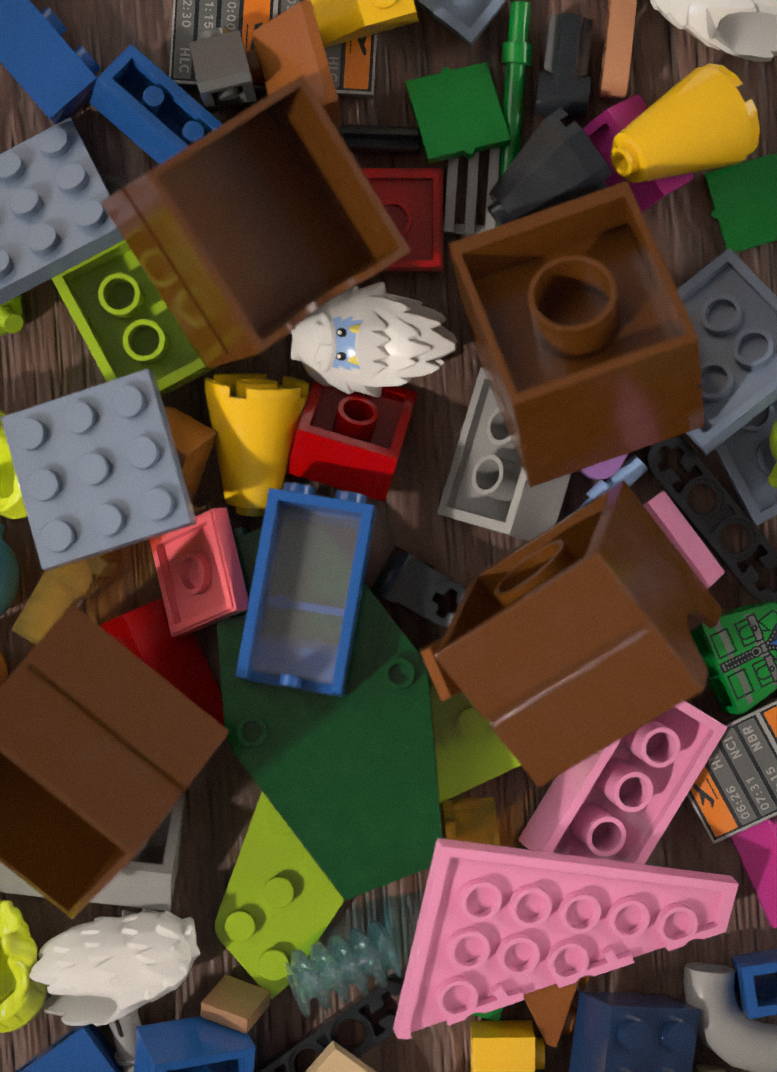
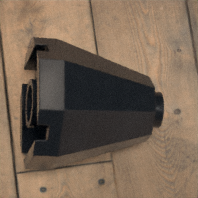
(549, 171)

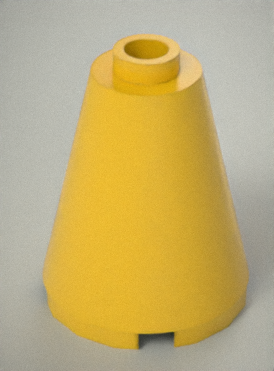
(689, 129)
(254, 434)

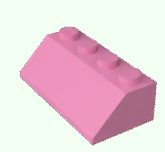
(626, 793)

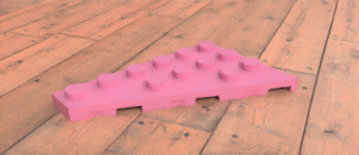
(532, 919)

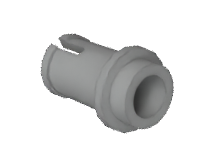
(124, 1036)

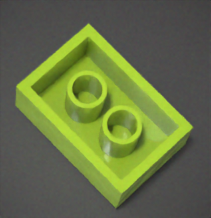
(127, 320)

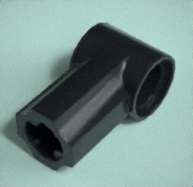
(565, 67)

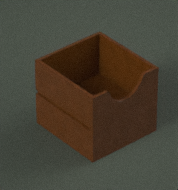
(256, 225)
(580, 333)
(580, 635)
(90, 759)

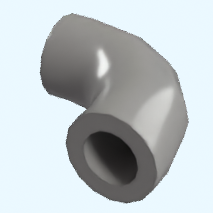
(723, 1023)

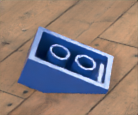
(192, 1047)

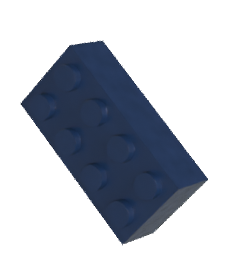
(633, 1033)

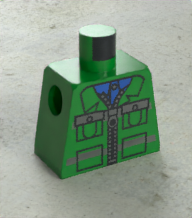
(740, 655)

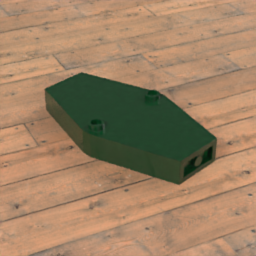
(347, 770)

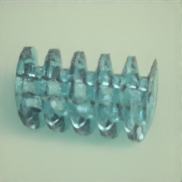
(342, 966)

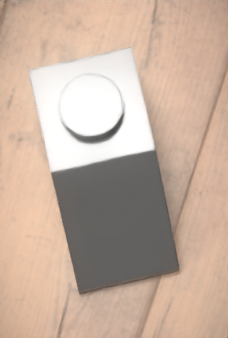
(222, 69)

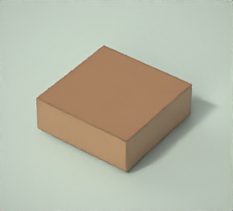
(235, 1004)

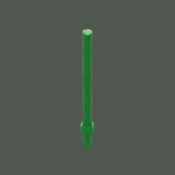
(516, 57)

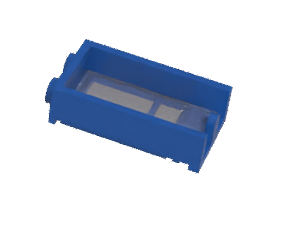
(307, 590)

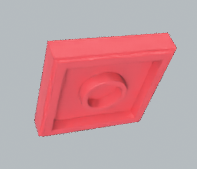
(200, 573)

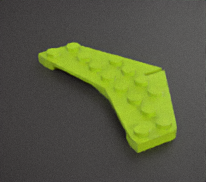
(278, 891)

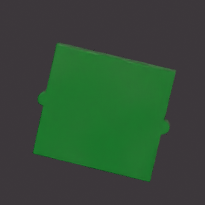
(457, 112)
(745, 202)

